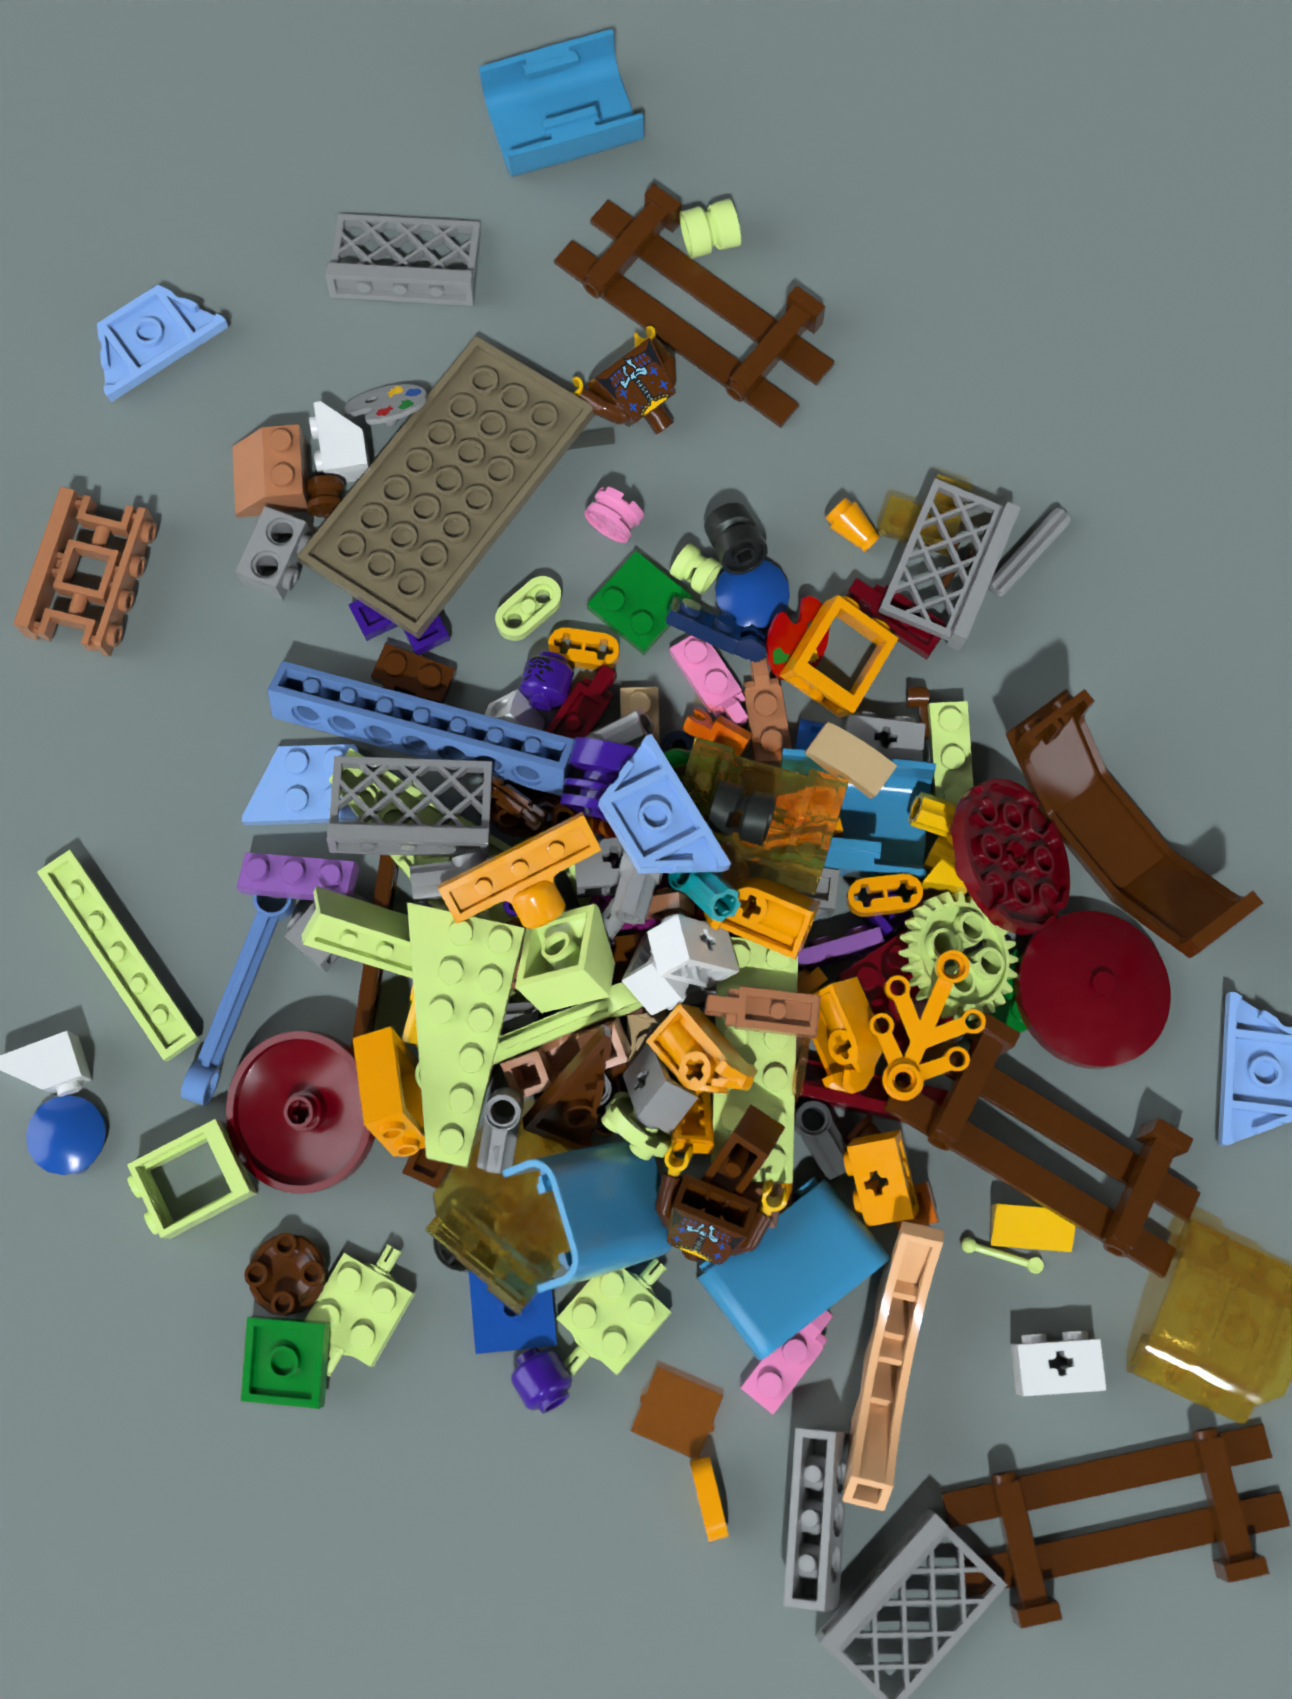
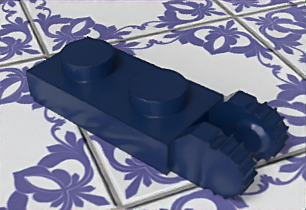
(716, 630)

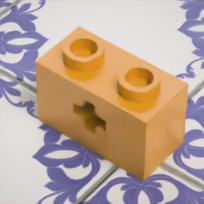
(887, 1155)

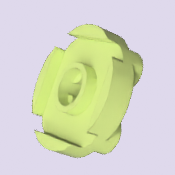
(644, 1141)

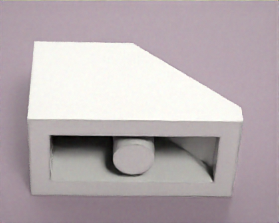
(50, 1064)

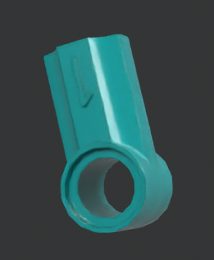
(709, 892)

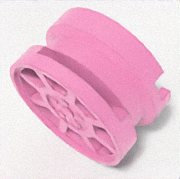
(613, 514)

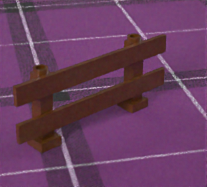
(775, 338)
(1142, 1174)
(1223, 1521)

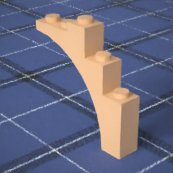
(888, 1366)

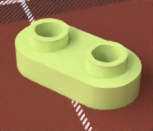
(525, 608)

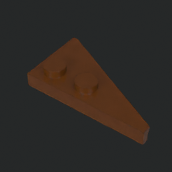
(571, 1102)

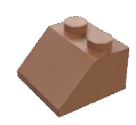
(271, 471)

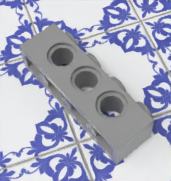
(816, 1520)

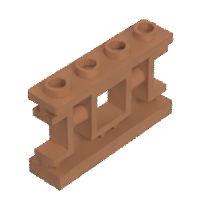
(57, 564)

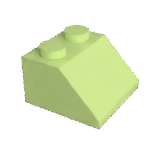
(566, 961)

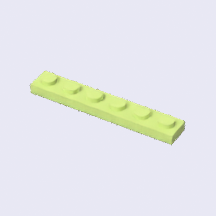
(118, 956)

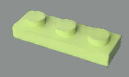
(950, 749)

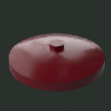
(1092, 990)
(298, 1112)

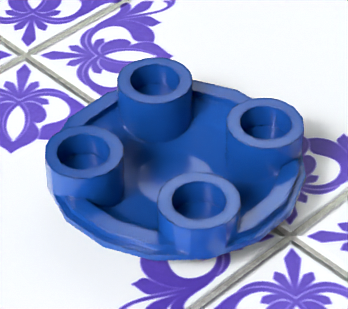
(753, 596)
(66, 1135)

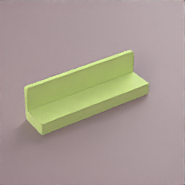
(359, 932)

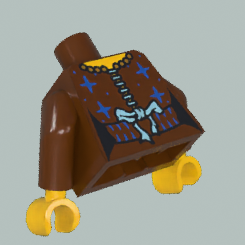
(634, 385)
(710, 1220)

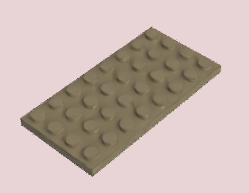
(446, 486)

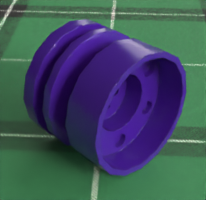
(602, 765)

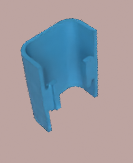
(559, 103)
(877, 829)
(604, 1206)

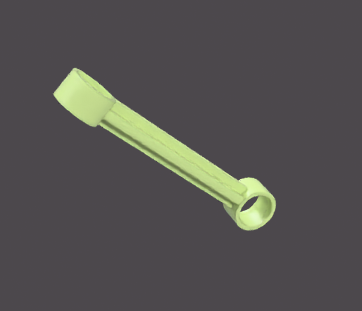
(563, 1023)

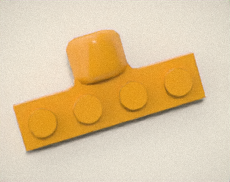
(523, 875)

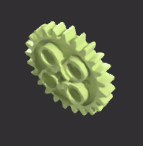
(942, 923)

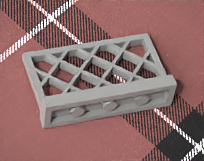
(401, 280)
(980, 573)
(405, 838)
(884, 1582)

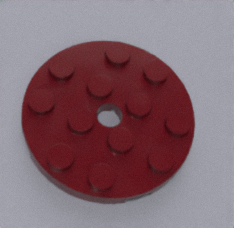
(1012, 893)

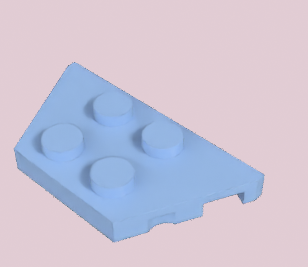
(150, 337)
(297, 787)
(658, 818)
(1254, 1072)

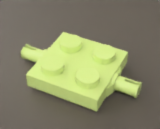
(362, 1307)
(614, 1317)

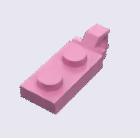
(710, 679)
(782, 1369)

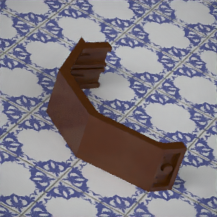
(1112, 834)

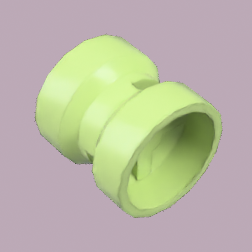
(695, 568)

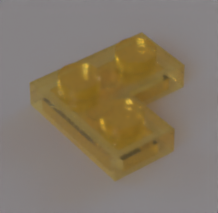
(902, 515)

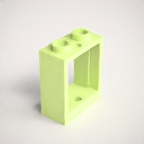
(144, 1185)

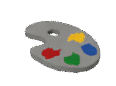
(387, 403)

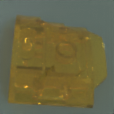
(800, 825)
(503, 1224)
(1221, 1326)

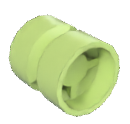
(705, 230)

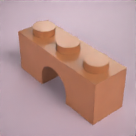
(540, 1066)

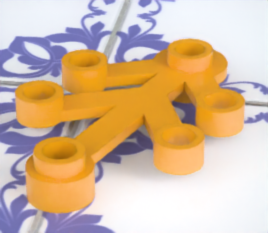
(923, 1032)

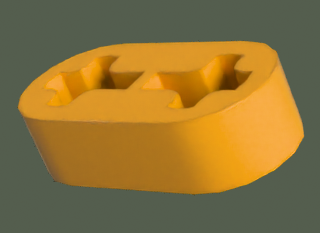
(585, 640)
(883, 886)
(709, 1499)

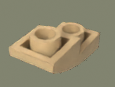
(851, 758)

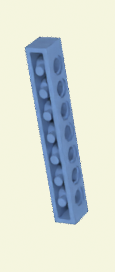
(419, 726)

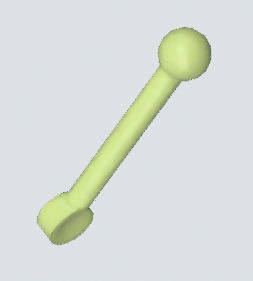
(1034, 1264)

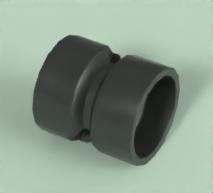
(735, 538)
(756, 815)

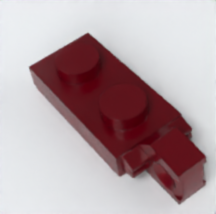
(913, 638)
(584, 706)

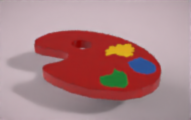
(785, 636)

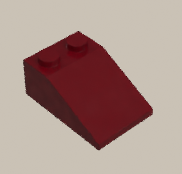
(873, 973)

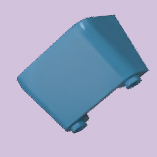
(795, 1270)

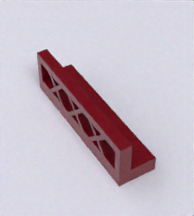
(865, 1102)

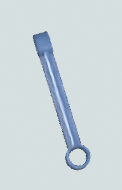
(204, 1073)

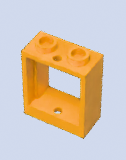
(819, 686)
(389, 1091)

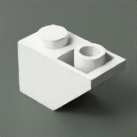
(341, 444)

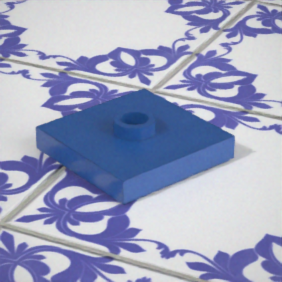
(501, 1329)

